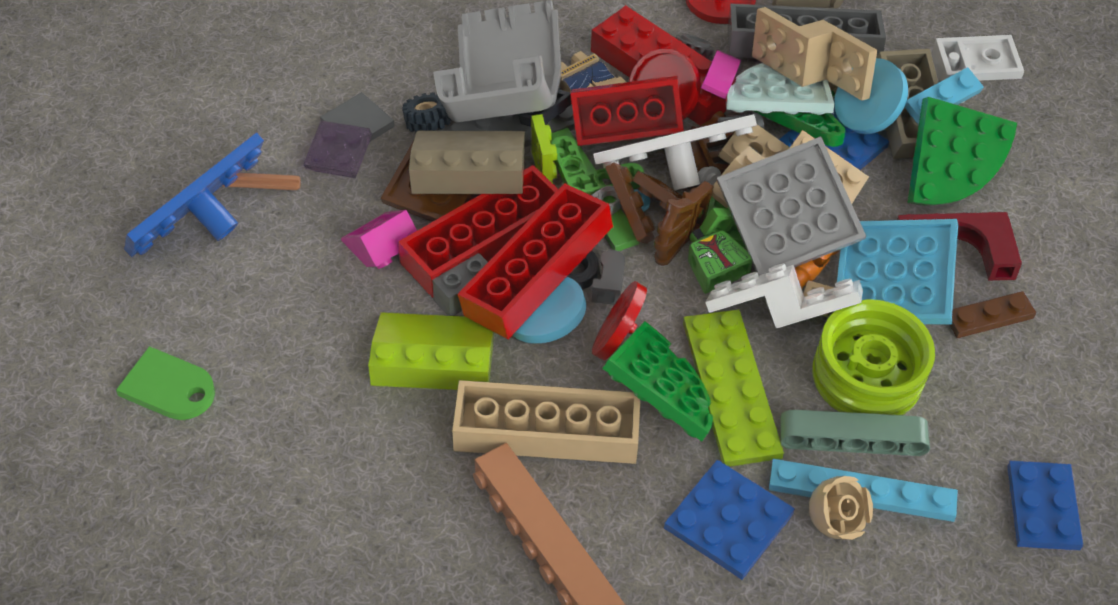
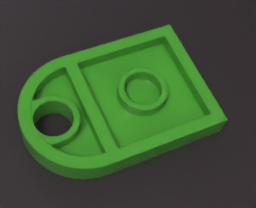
(166, 384)

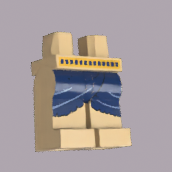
(586, 72)

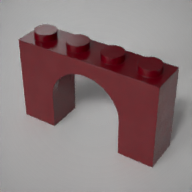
(990, 235)

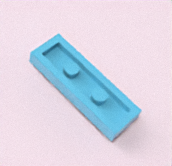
(952, 90)

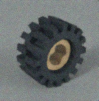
(425, 113)

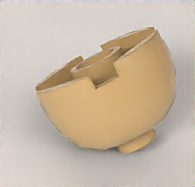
(841, 508)

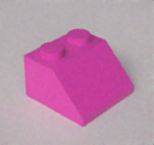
(379, 238)

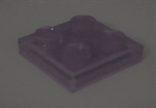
(338, 149)

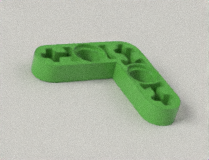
(582, 176)

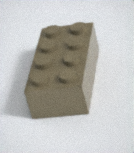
(920, 75)

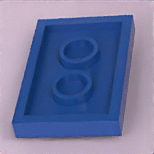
(1044, 505)

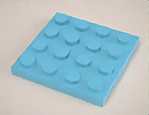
(906, 265)

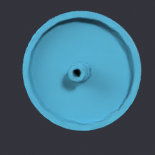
(883, 107)
(556, 315)

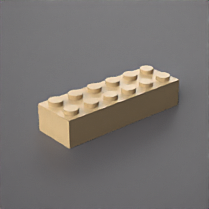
(547, 421)

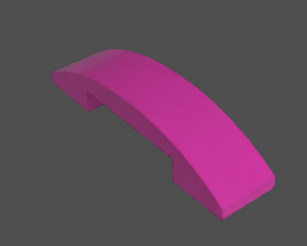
(721, 74)

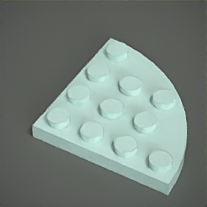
(768, 91)

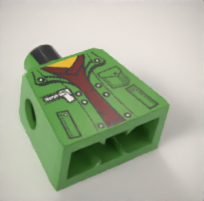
(717, 259)

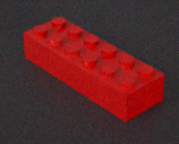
(629, 37)
(473, 228)
(535, 260)

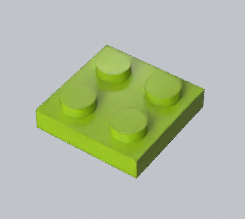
(541, 149)

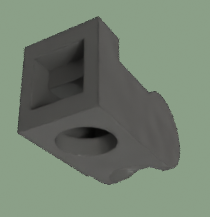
(612, 273)

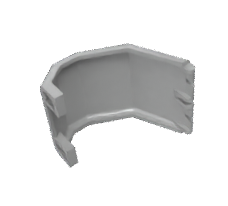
(504, 64)

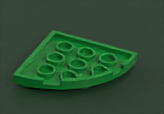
(956, 152)
(662, 380)

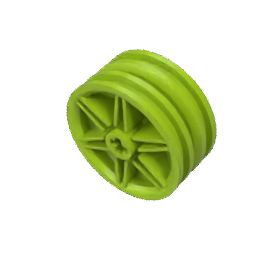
(869, 372)

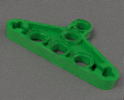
(815, 125)

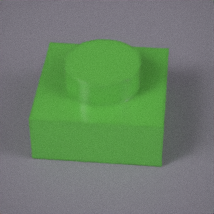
(717, 220)

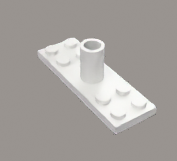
(678, 149)

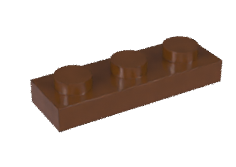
(631, 202)
(991, 314)

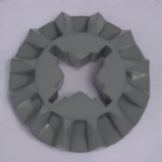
(696, 43)

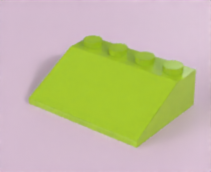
(429, 351)

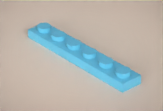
(885, 492)

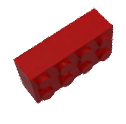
(627, 110)

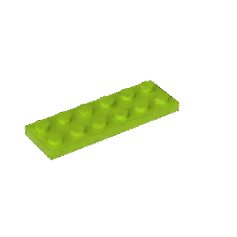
(737, 396)

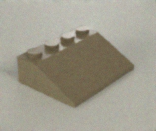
(467, 162)

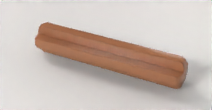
(267, 181)

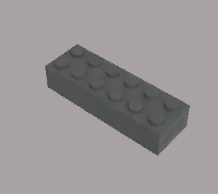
(861, 24)

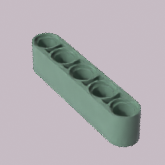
(854, 432)

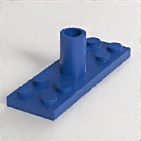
(199, 200)

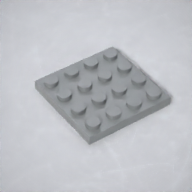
(791, 207)

